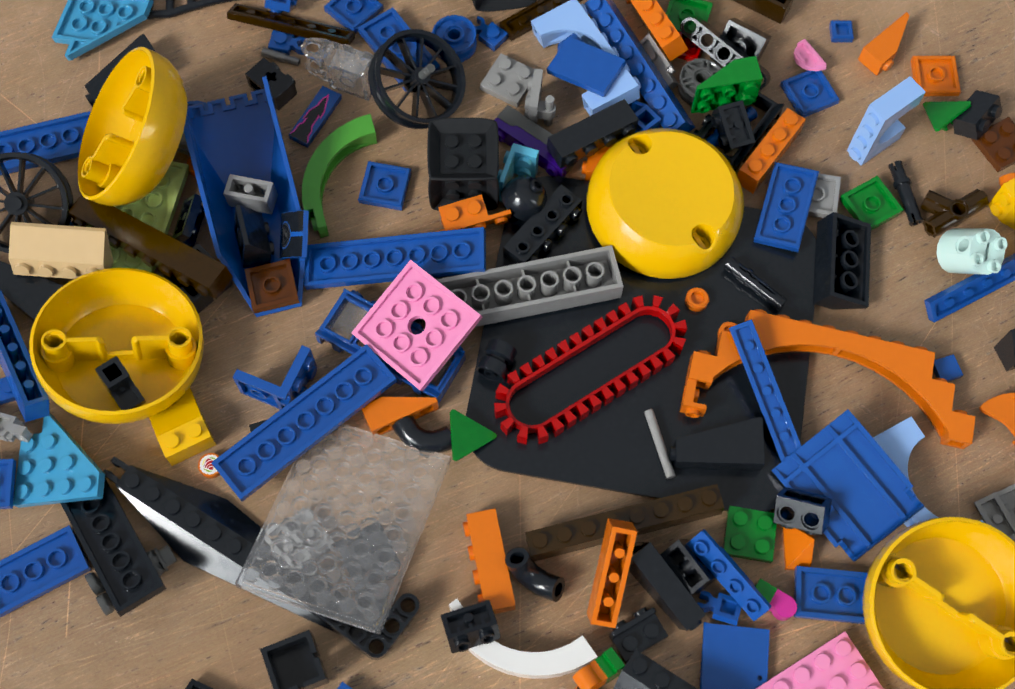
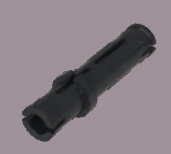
(902, 185)
(761, 288)

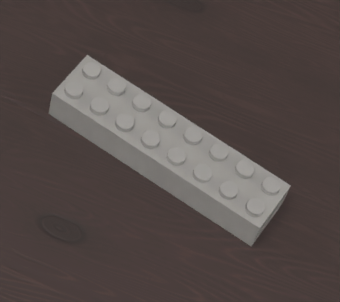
(539, 285)

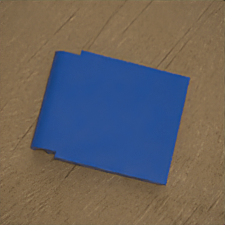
(860, 478)

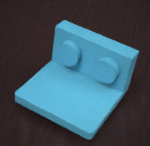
(519, 161)

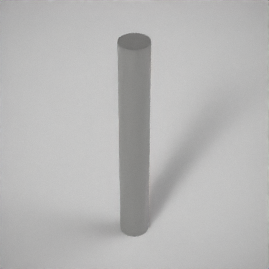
(659, 443)

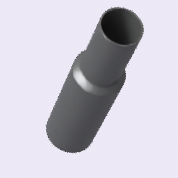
(279, 56)

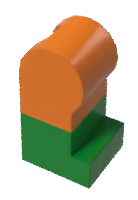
(599, 671)

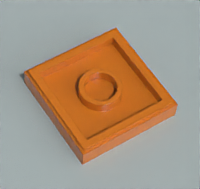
(936, 75)

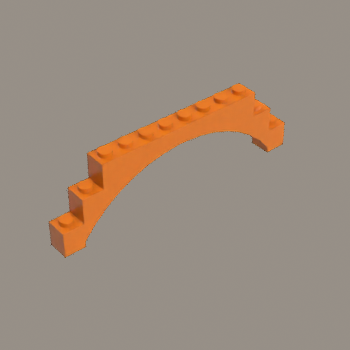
(902, 365)

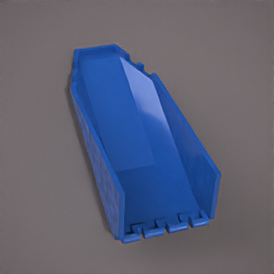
(247, 143)

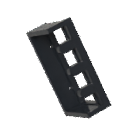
(772, 109)

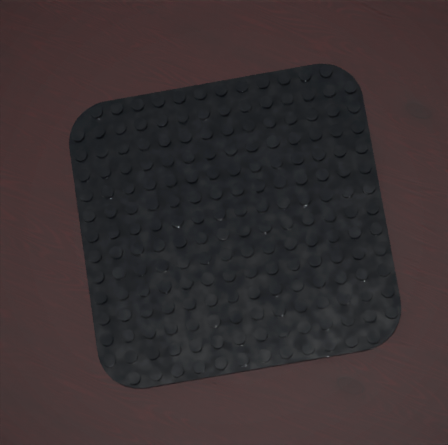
(615, 443)

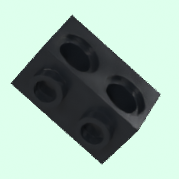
(802, 505)

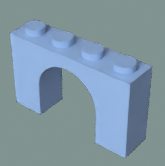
(881, 123)

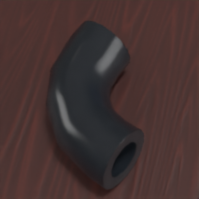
(422, 439)
(533, 576)

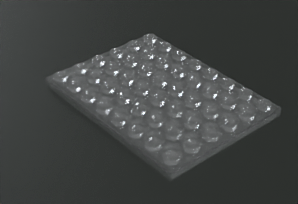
(345, 527)

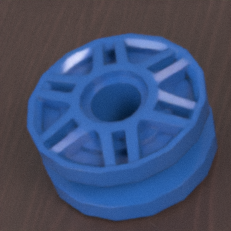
(459, 34)

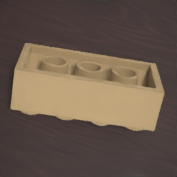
(58, 250)

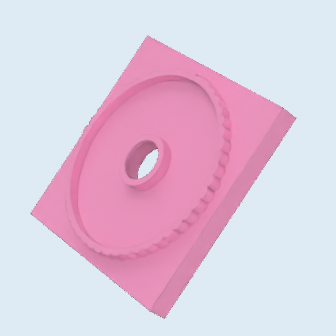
(412, 297)

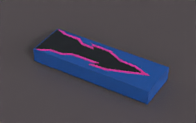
(315, 116)

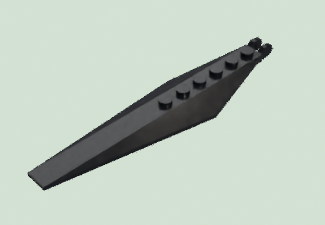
(198, 527)

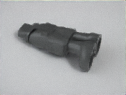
(161, 560)

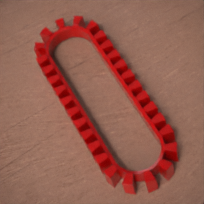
(606, 395)

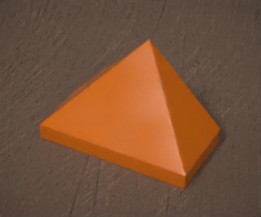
(797, 548)

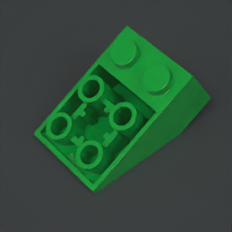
(732, 83)

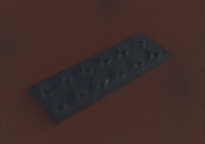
(114, 551)

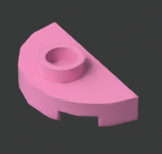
(807, 57)

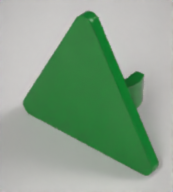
(945, 112)
(467, 435)

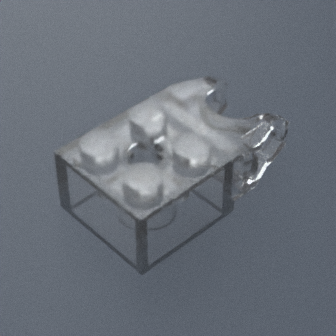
(340, 66)

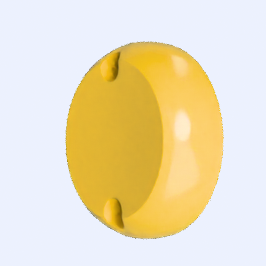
(132, 130)
(665, 203)
(119, 315)
(946, 606)

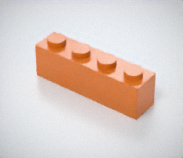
(660, 27)
(770, 150)
(489, 559)
(611, 573)

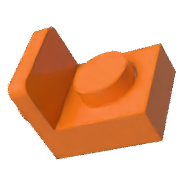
(689, 400)

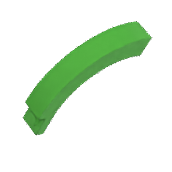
(331, 151)

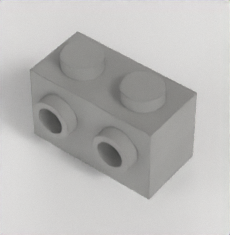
(251, 193)

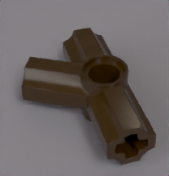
(943, 209)

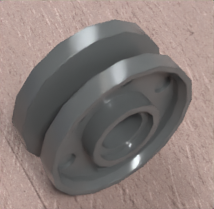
(692, 74)

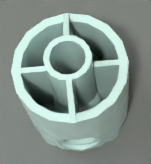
(971, 251)

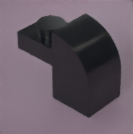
(119, 384)

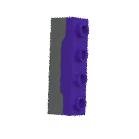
(519, 129)

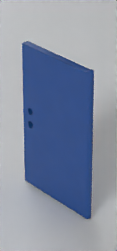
(733, 657)

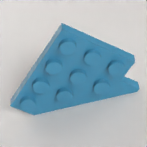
(93, 22)
(55, 469)

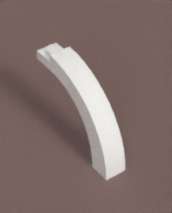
(533, 664)

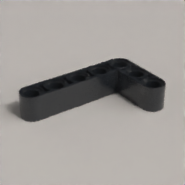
(386, 638)

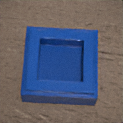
(841, 31)
(947, 368)

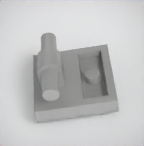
(534, 107)

